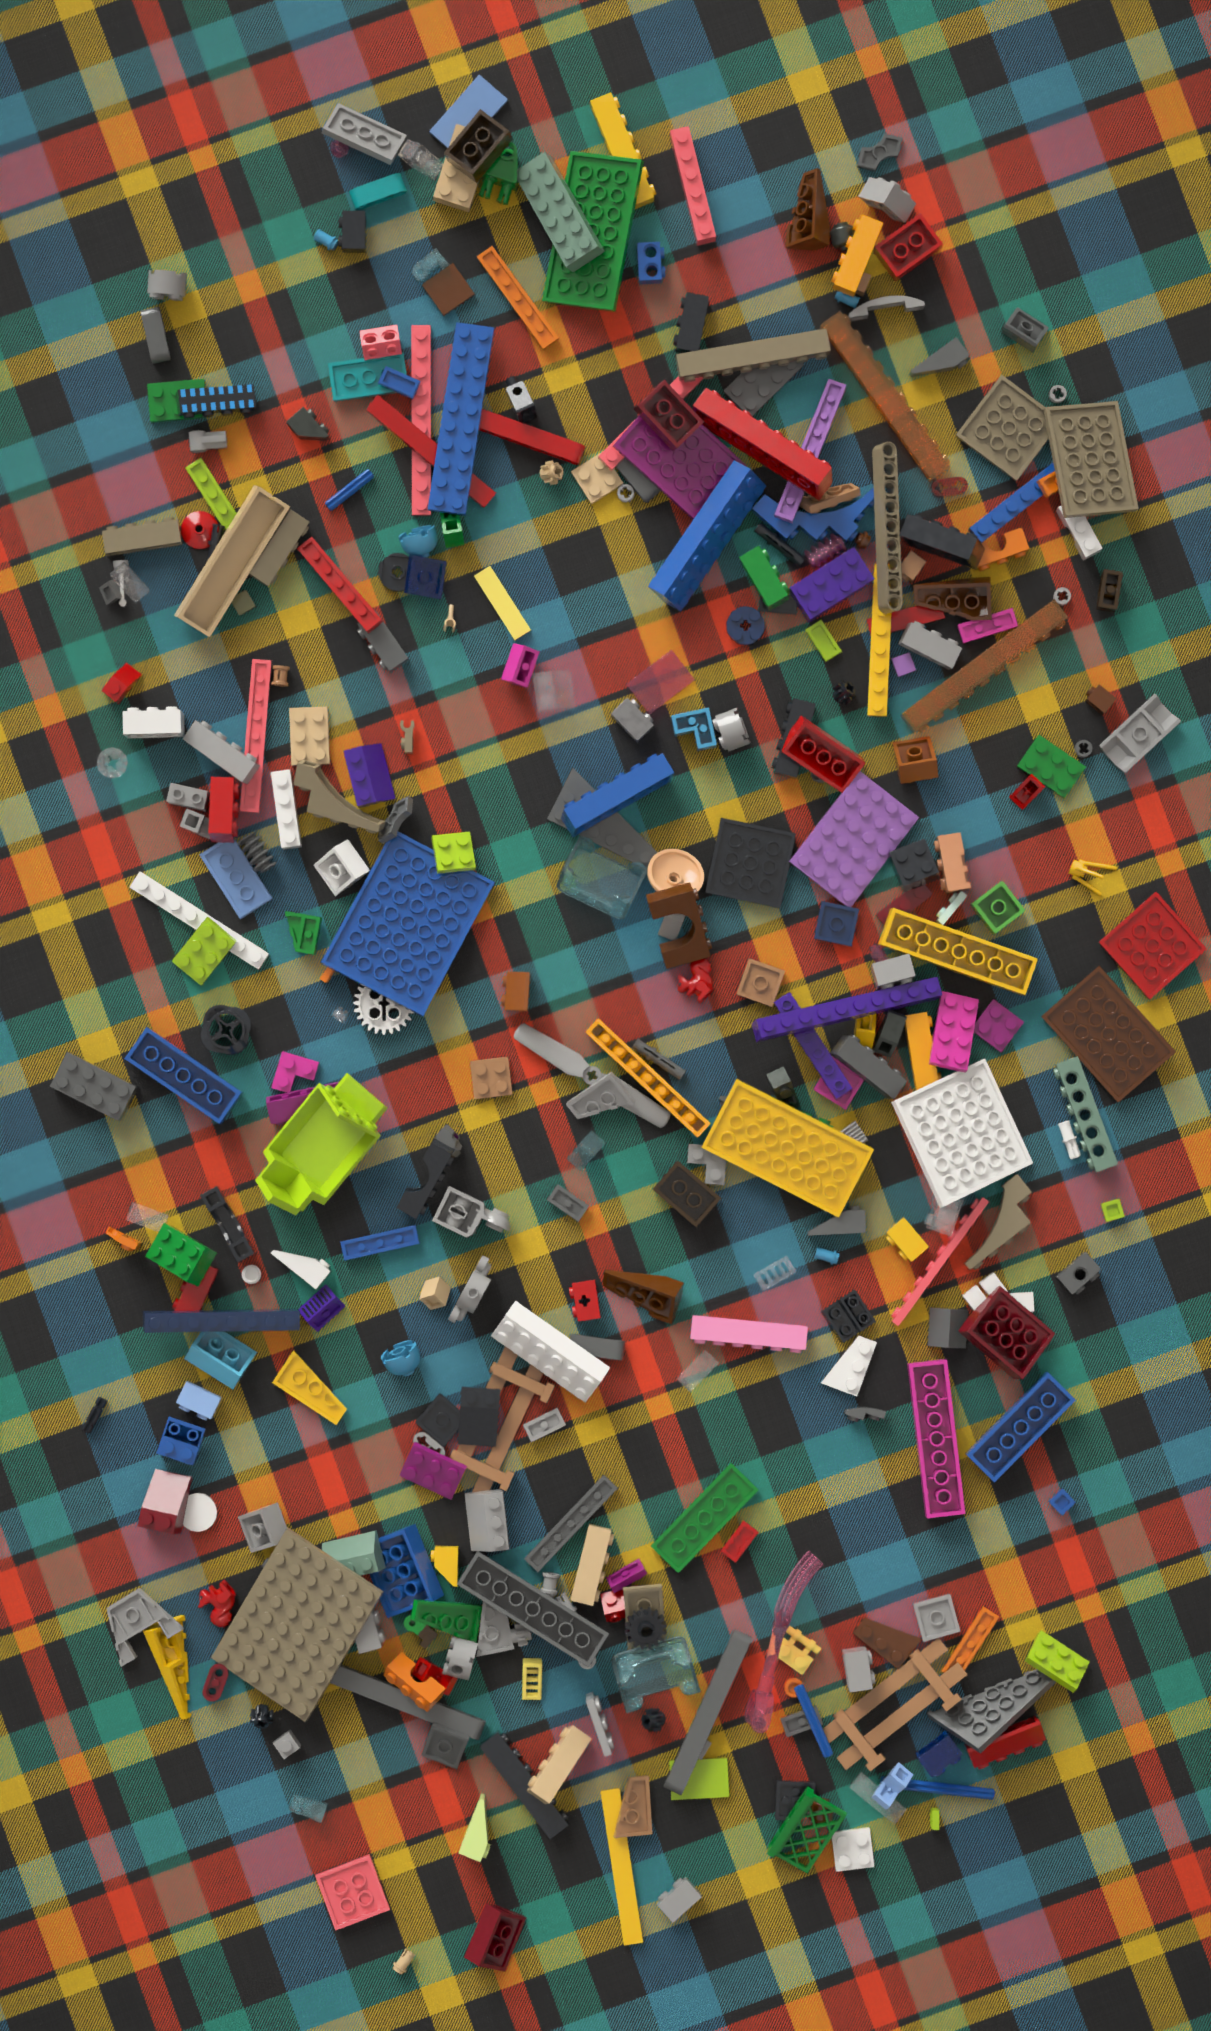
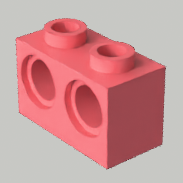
(380, 342)

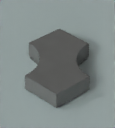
(886, 148)
(399, 813)

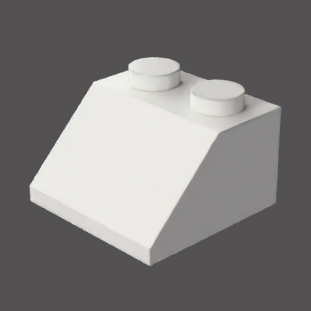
(341, 867)

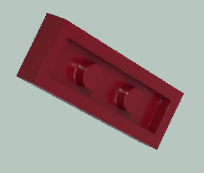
(906, 902)

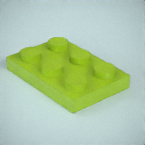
(204, 951)
(1057, 1661)

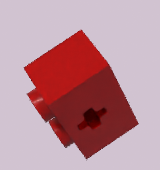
(587, 1312)

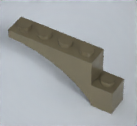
(327, 801)
(1008, 1221)

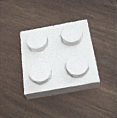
(852, 1849)

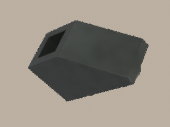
(306, 427)
(889, 1033)
(783, 1087)

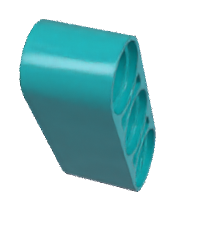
(378, 191)

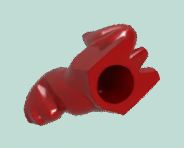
(700, 983)
(222, 1600)

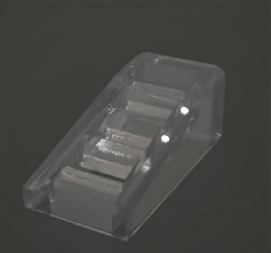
(785, 1259)

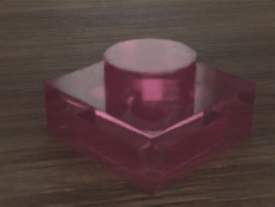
(878, 953)

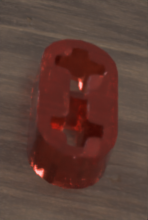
(950, 491)

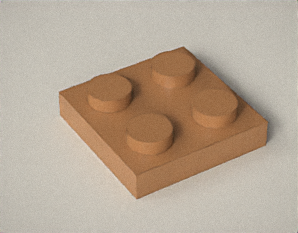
(760, 982)
(491, 1078)

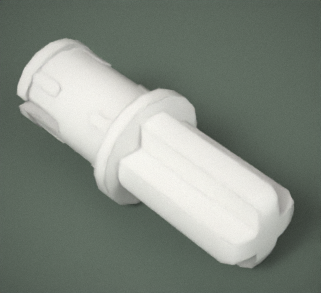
(1069, 1139)

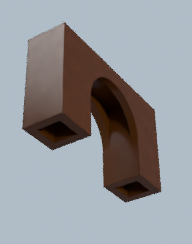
(694, 944)

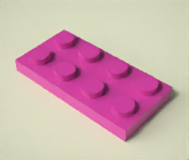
(953, 1032)

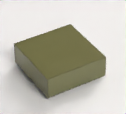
(243, 603)

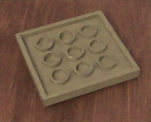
(1006, 428)

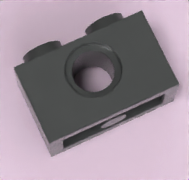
(1067, 1275)

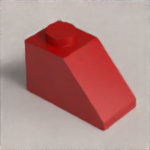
(121, 683)

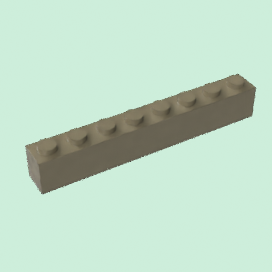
(753, 354)

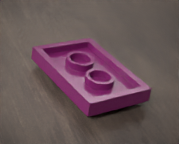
(432, 1470)

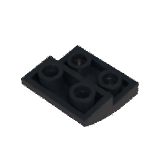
(848, 1316)

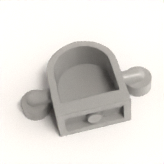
(473, 1291)

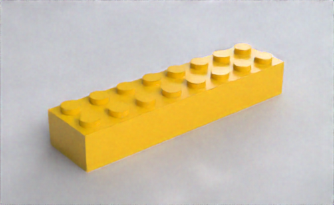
(957, 951)

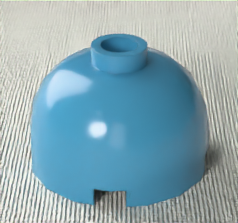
(419, 541)
(402, 1359)

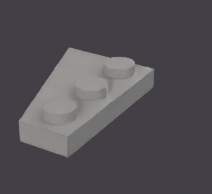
(600, 1096)
(494, 1632)

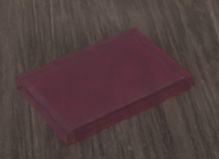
(660, 682)

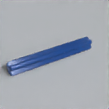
(813, 1720)

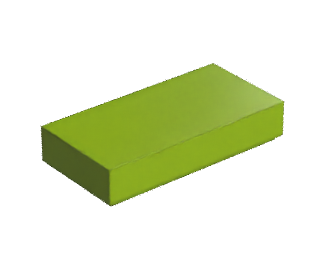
(823, 641)

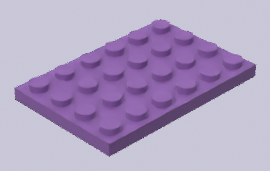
(853, 839)

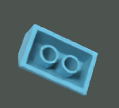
(220, 1356)

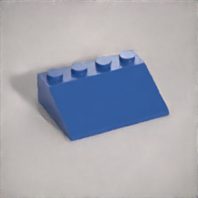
(407, 1572)

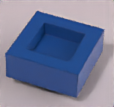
(1062, 1501)

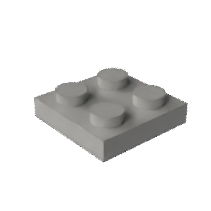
(936, 1617)

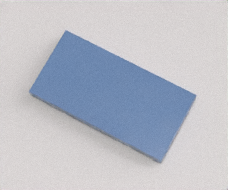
(477, 96)
(236, 877)

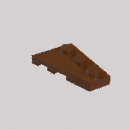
(888, 1642)

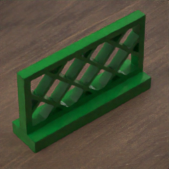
(790, 1826)

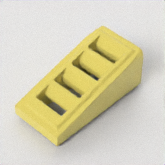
(532, 1662)

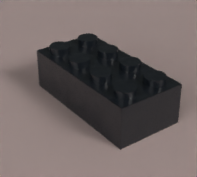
(942, 541)

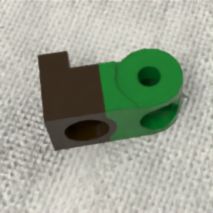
(424, 1631)

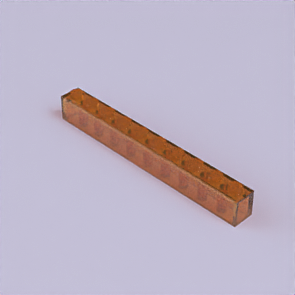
(885, 397)
(984, 666)

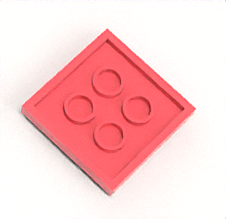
(352, 1892)

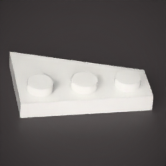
(852, 1366)

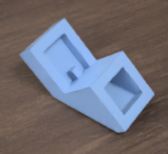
(892, 1785)

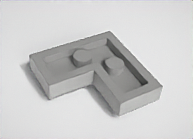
(714, 1164)

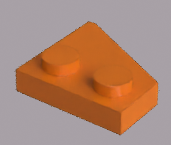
(127, 1242)

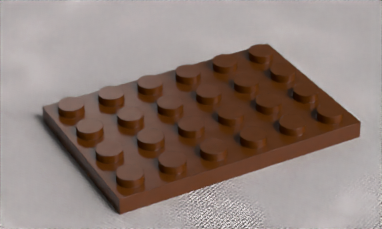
(1108, 1033)

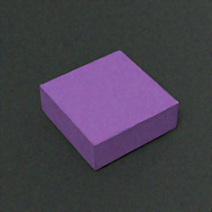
(903, 664)

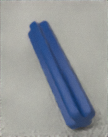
(349, 489)

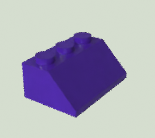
(369, 775)

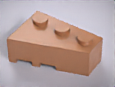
(952, 863)

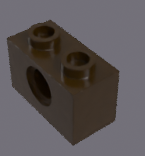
(1109, 590)

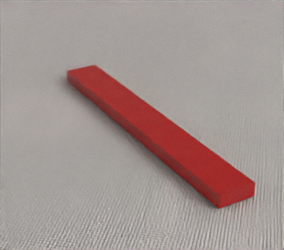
(421, 443)

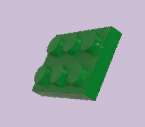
(163, 399)
(1051, 766)

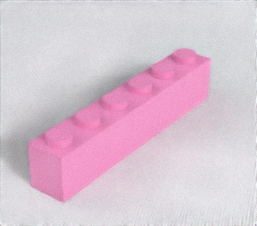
(748, 1332)

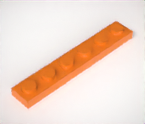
(517, 297)

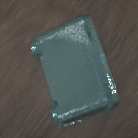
(600, 880)
(654, 1670)

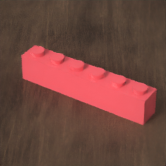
(692, 185)

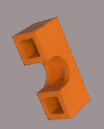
(1014, 545)
(424, 1694)

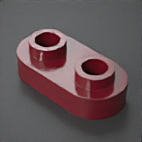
(216, 1682)

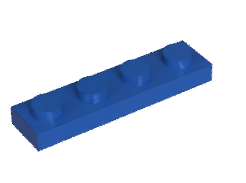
(380, 1242)

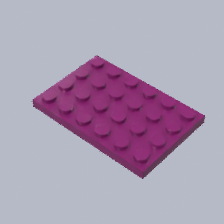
(683, 474)

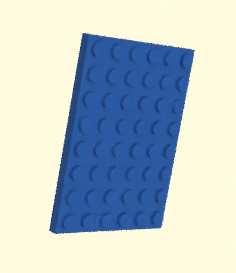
(406, 924)

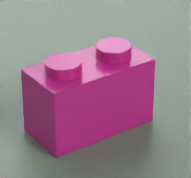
(520, 665)

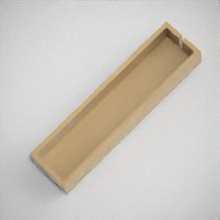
(232, 560)

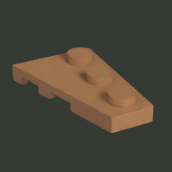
(831, 498)
(635, 1809)

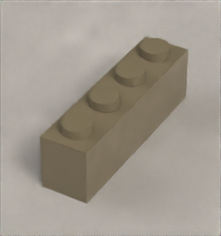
(142, 537)
(278, 548)

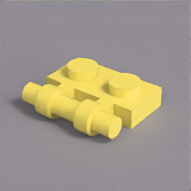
(795, 1657)

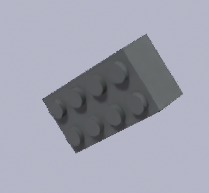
(94, 1086)

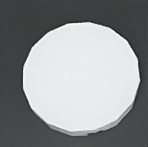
(199, 1512)

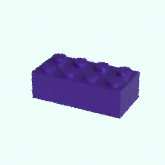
(831, 584)

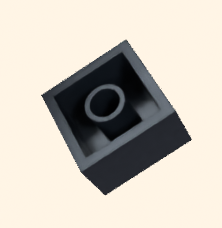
(914, 865)

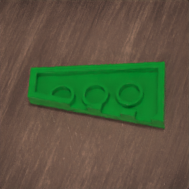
(453, 1618)

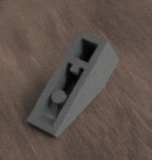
(943, 360)
(848, 1222)

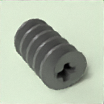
(256, 852)

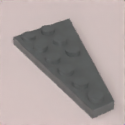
(611, 833)

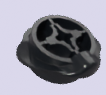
(236, 1046)

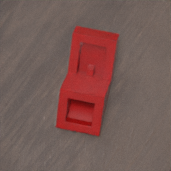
(425, 1669)

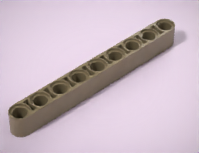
(883, 536)

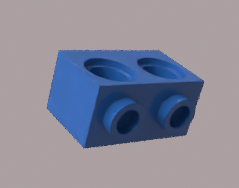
(646, 263)

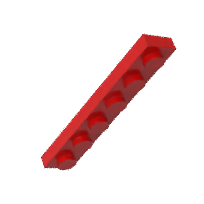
(339, 585)

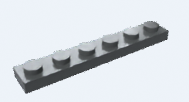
(570, 1523)

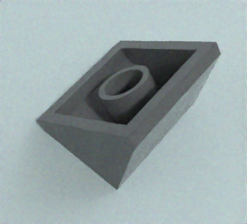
(1024, 329)
(944, 1327)

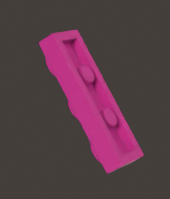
(979, 629)

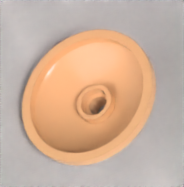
(676, 866)

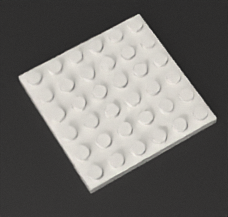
(962, 1133)

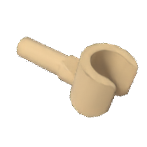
(450, 621)

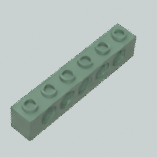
(1094, 1121)

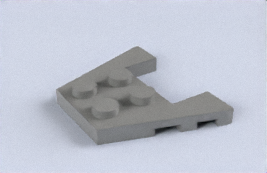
(132, 1616)

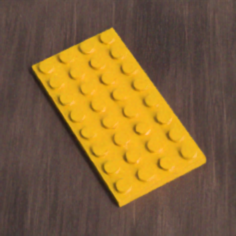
(787, 1148)

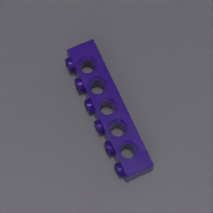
(817, 1052)

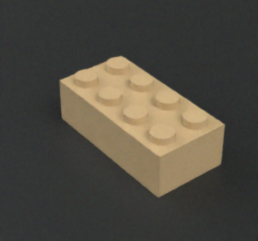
(453, 186)

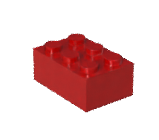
(907, 247)
(223, 809)

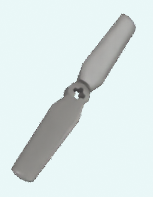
(575, 1065)

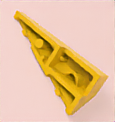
(172, 1663)

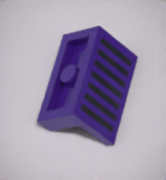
(321, 1308)

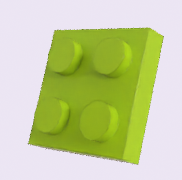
(453, 852)

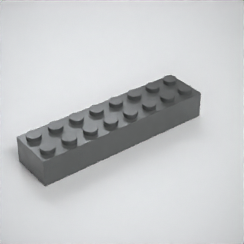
(533, 1608)

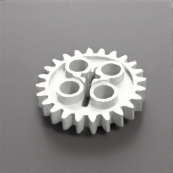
(366, 1003)

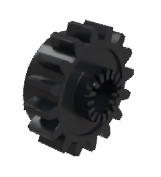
(647, 1637)

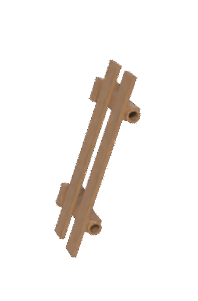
(528, 1385)
(938, 1687)

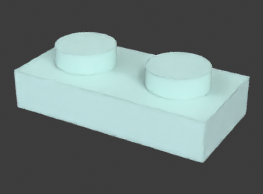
(955, 900)

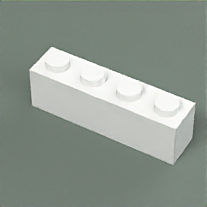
(286, 809)

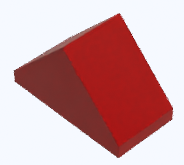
(1027, 791)

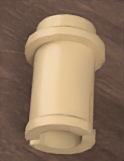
(403, 1962)

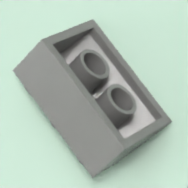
(487, 1520)

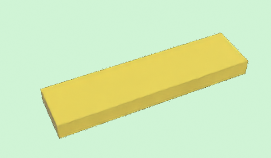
(502, 603)

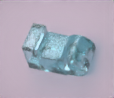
(428, 265)
(308, 1807)

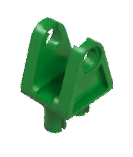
(502, 173)

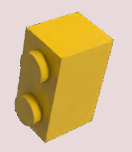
(906, 1239)

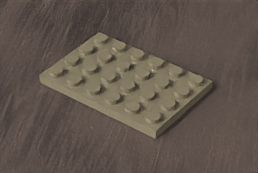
(1090, 459)

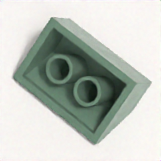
(358, 1552)

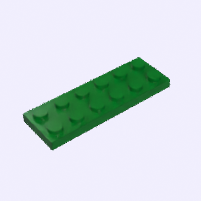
(704, 1517)

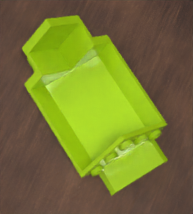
(320, 1145)

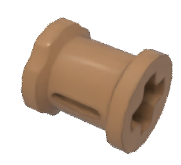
(280, 676)

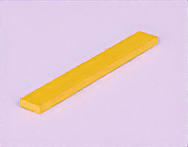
(621, 1870)

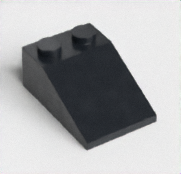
(478, 1416)

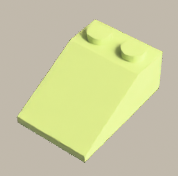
(475, 1841)

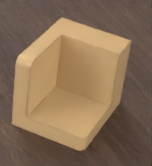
(435, 1293)

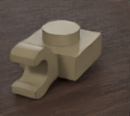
(407, 742)

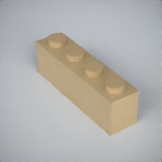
(591, 1564)
(559, 1764)

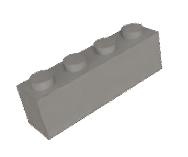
(222, 752)

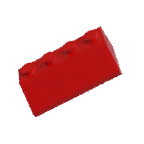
(822, 754)
(1012, 1740)

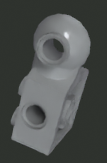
(464, 1213)

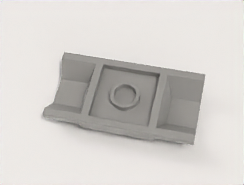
(1139, 734)

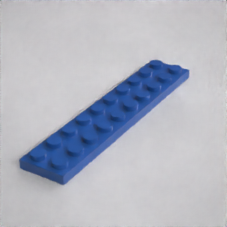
(461, 419)

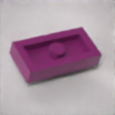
(626, 1575)

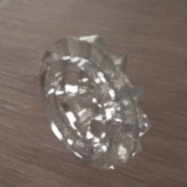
(115, 754)

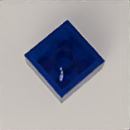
(939, 1754)

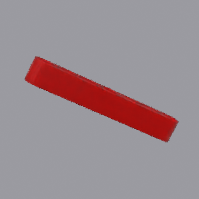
(531, 437)

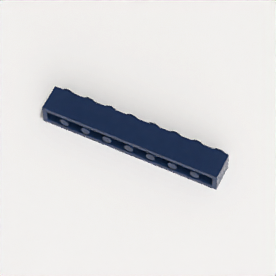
(221, 1320)

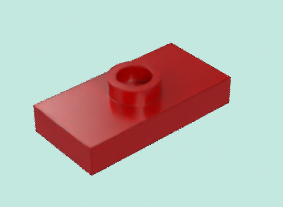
(739, 1541)

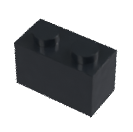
(353, 231)

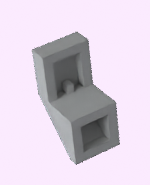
(195, 823)

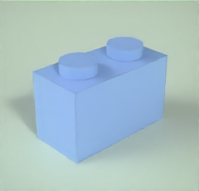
(198, 1400)

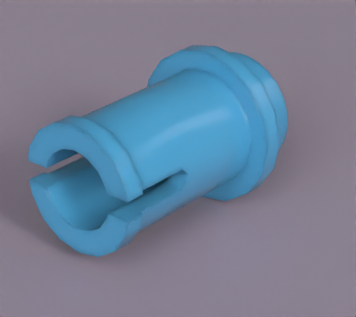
(325, 239)
(846, 299)
(827, 1255)

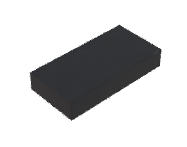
(788, 607)

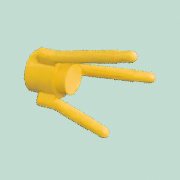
(1078, 869)

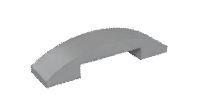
(910, 304)

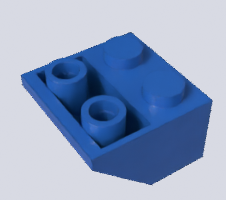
(181, 1441)

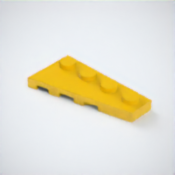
(304, 1385)

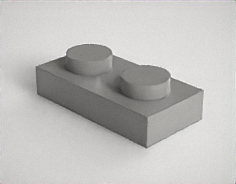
(544, 1424)

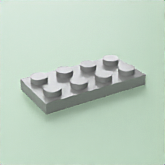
(364, 134)

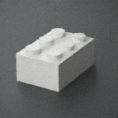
(153, 723)

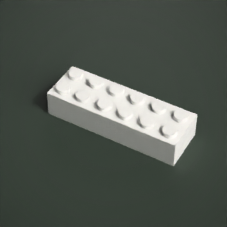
(550, 1351)

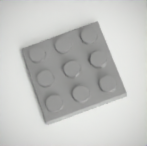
(600, 1723)

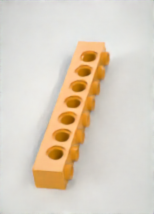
(647, 1078)

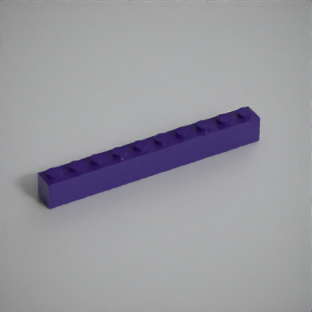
(846, 1009)

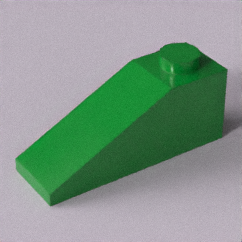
(452, 530)

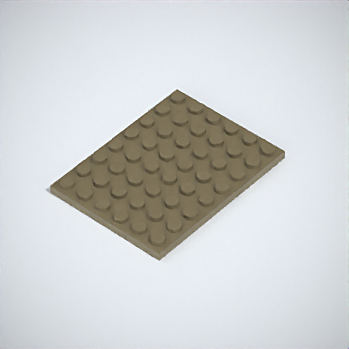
(297, 1624)

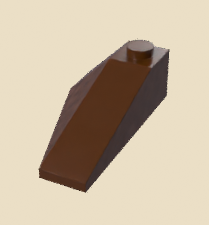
(810, 221)
(957, 597)
(652, 1292)

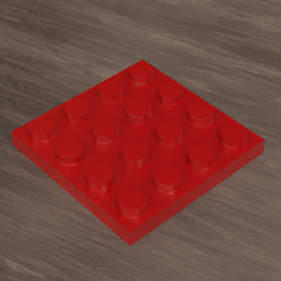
(1152, 945)

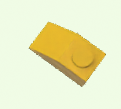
(865, 1030)
(446, 1562)

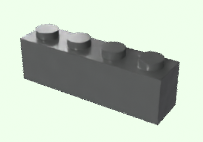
(868, 1066)

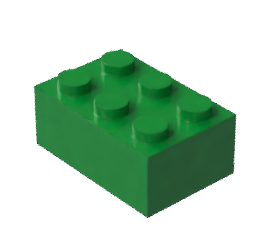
(765, 577)
(181, 1254)

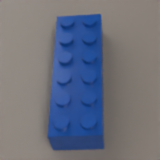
(617, 795)
(183, 1075)
(1020, 1426)

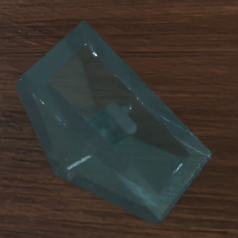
(586, 1150)

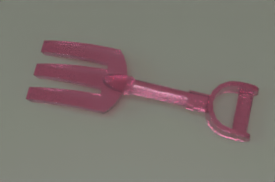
(761, 1701)

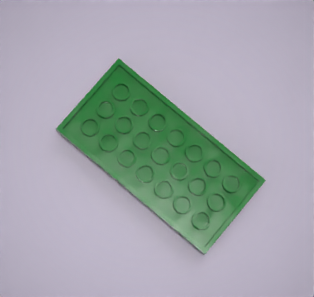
(607, 195)

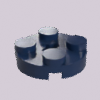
(752, 617)

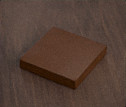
(448, 289)

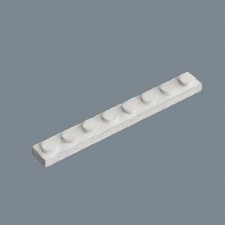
(194, 917)

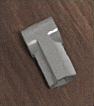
(202, 441)

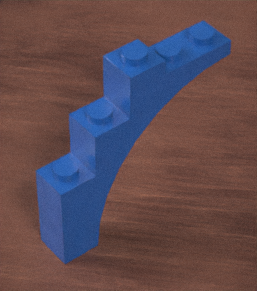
(815, 525)

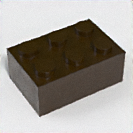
(478, 146)
(686, 1193)

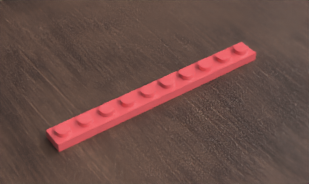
(421, 415)

